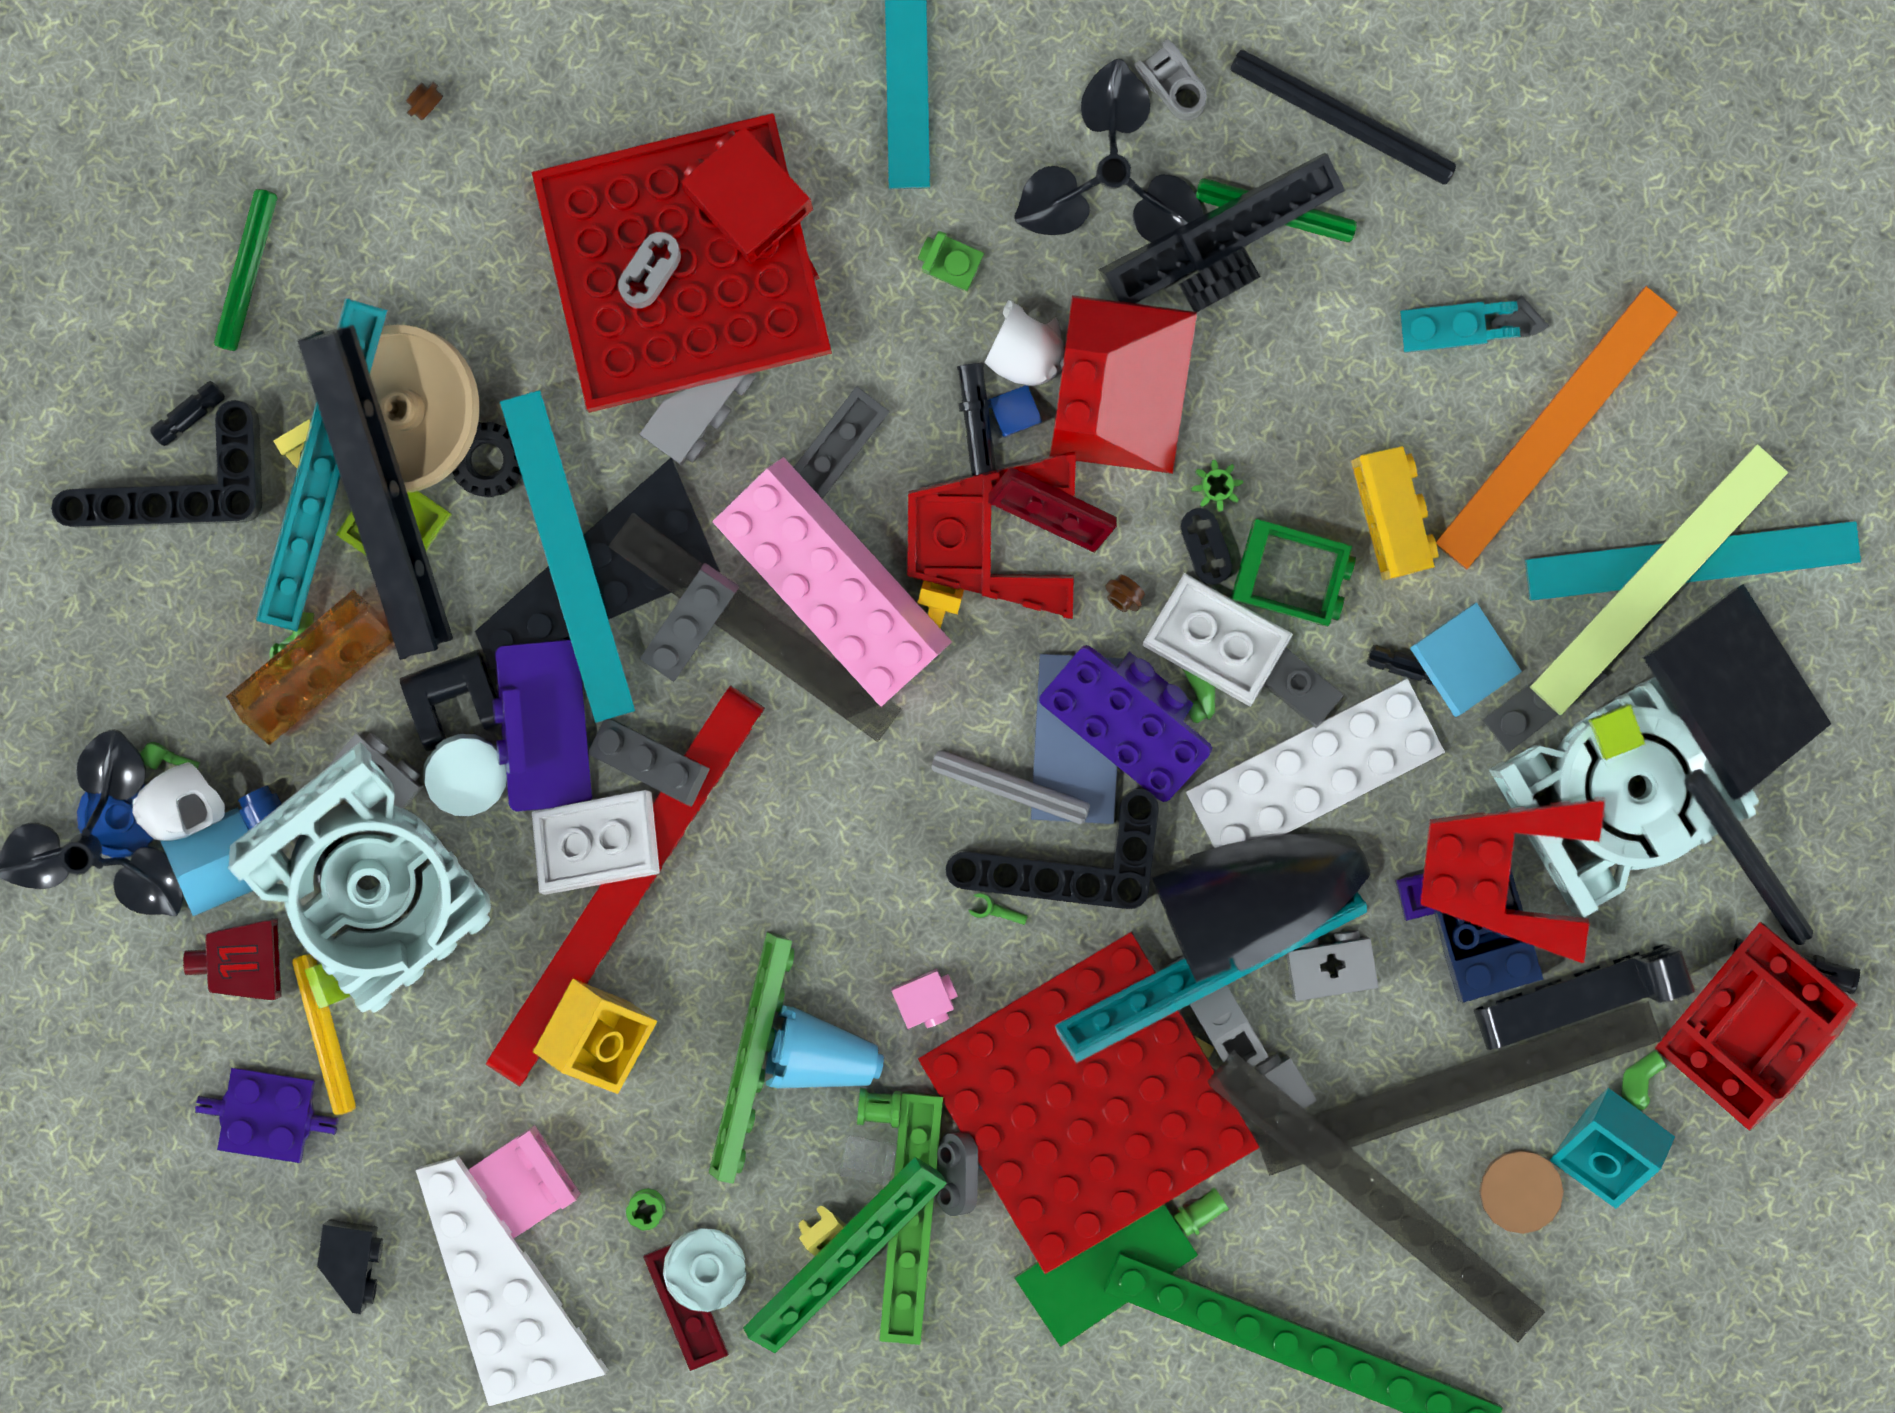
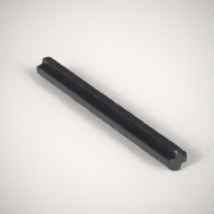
(1343, 117)
(1748, 856)

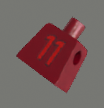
(240, 961)

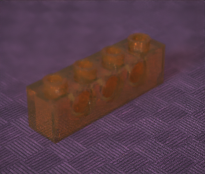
(311, 667)

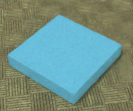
(1465, 659)

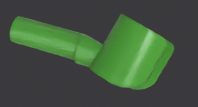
(155, 753)
(998, 911)

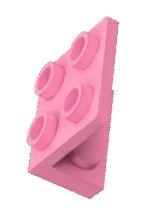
(524, 1181)

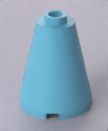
(819, 1054)

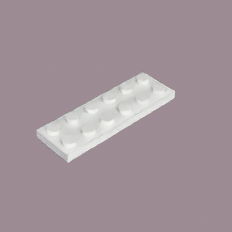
(1317, 769)

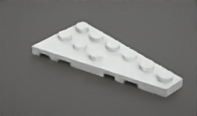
(506, 1306)

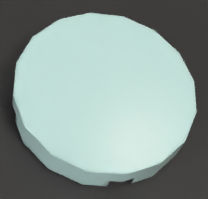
(464, 775)
(704, 1270)

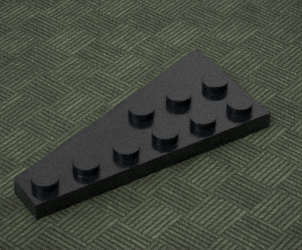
(536, 611)

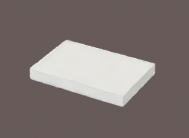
(1217, 639)
(595, 842)

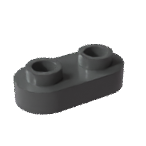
(959, 1168)

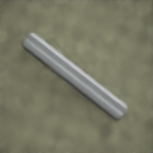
(1010, 787)

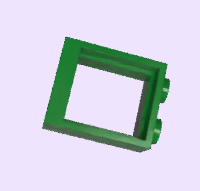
(1250, 563)

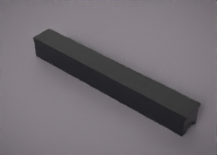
(375, 490)

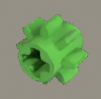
(1229, 485)

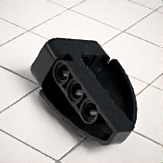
(1258, 897)

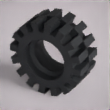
(1219, 280)
(502, 480)

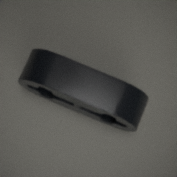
(1215, 542)

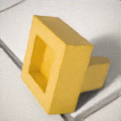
(940, 599)

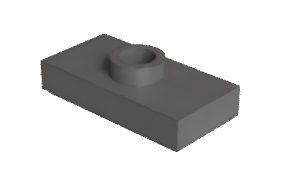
(1302, 688)

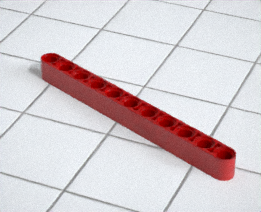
(617, 901)

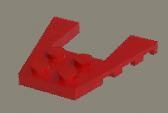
(953, 538)
(1471, 866)

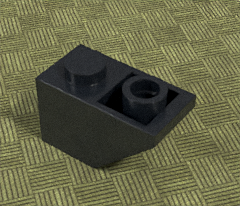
(347, 1261)

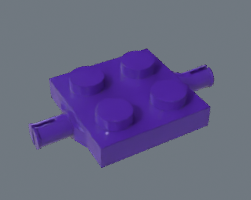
(266, 1115)

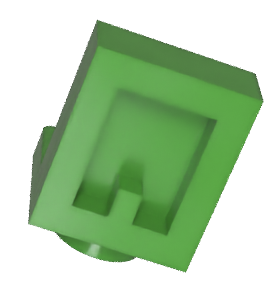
(950, 260)

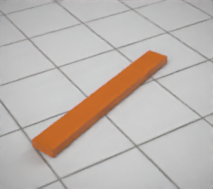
(1556, 427)

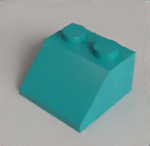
(1613, 1148)

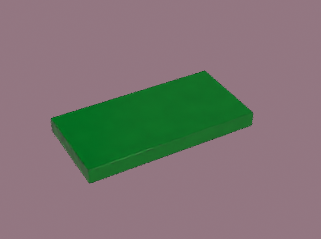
(1073, 1293)

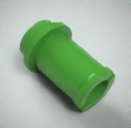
(1200, 1212)

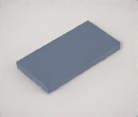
(1066, 760)

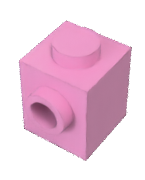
(925, 999)

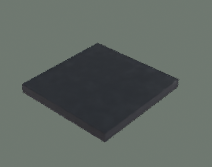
(1737, 691)

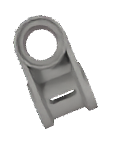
(1172, 79)

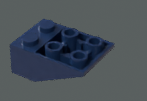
(1485, 960)

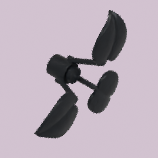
(1051, 196)
(36, 860)

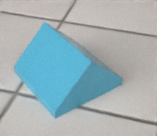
(203, 864)

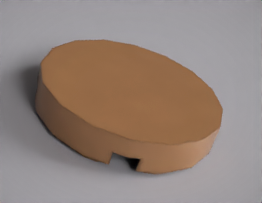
(1521, 1191)

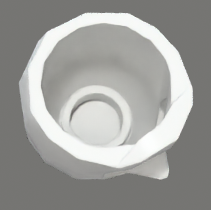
(1026, 349)
(171, 807)

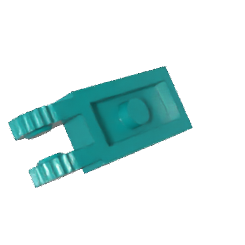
(1454, 326)

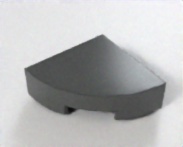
(1525, 318)

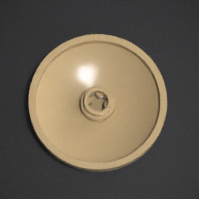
(425, 402)

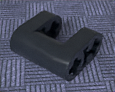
(444, 682)

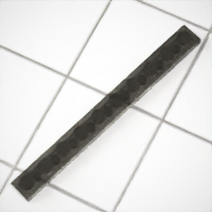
(1479, 1080)
(1375, 1196)

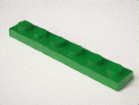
(845, 1255)

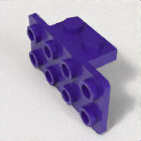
(1129, 718)
(542, 725)

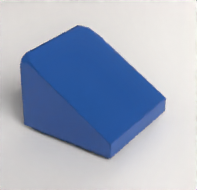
(1015, 411)

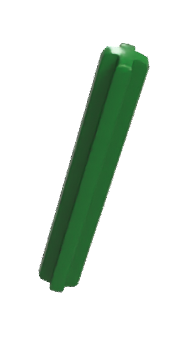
(1311, 221)
(245, 270)

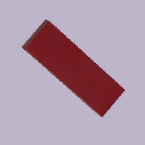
(1052, 509)
(694, 1329)

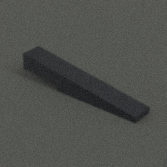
(1222, 231)

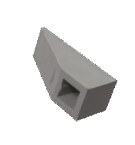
(682, 419)
(1227, 1025)

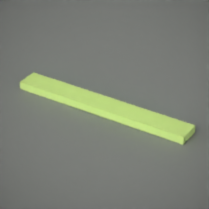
(1658, 579)

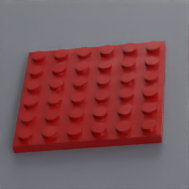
(715, 310)
(1090, 1139)

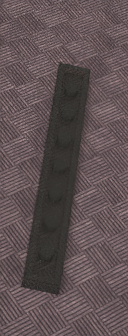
(758, 630)

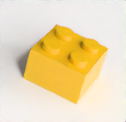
(595, 1036)

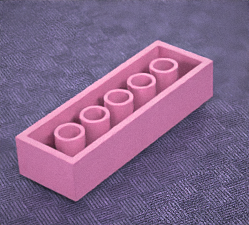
(831, 581)

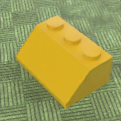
(1394, 512)

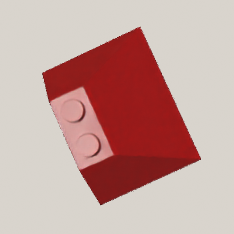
(1123, 383)
(1757, 1027)

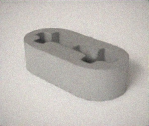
(642, 263)

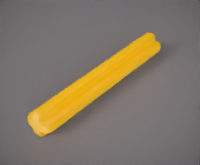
(325, 1041)

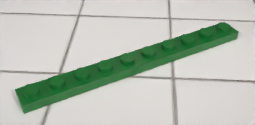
(1287, 1341)

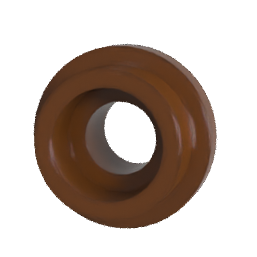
(423, 100)
(1124, 594)

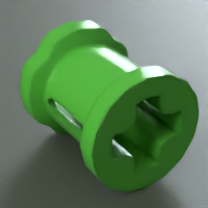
(879, 1107)
(640, 1220)

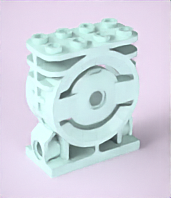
(1651, 814)
(373, 961)

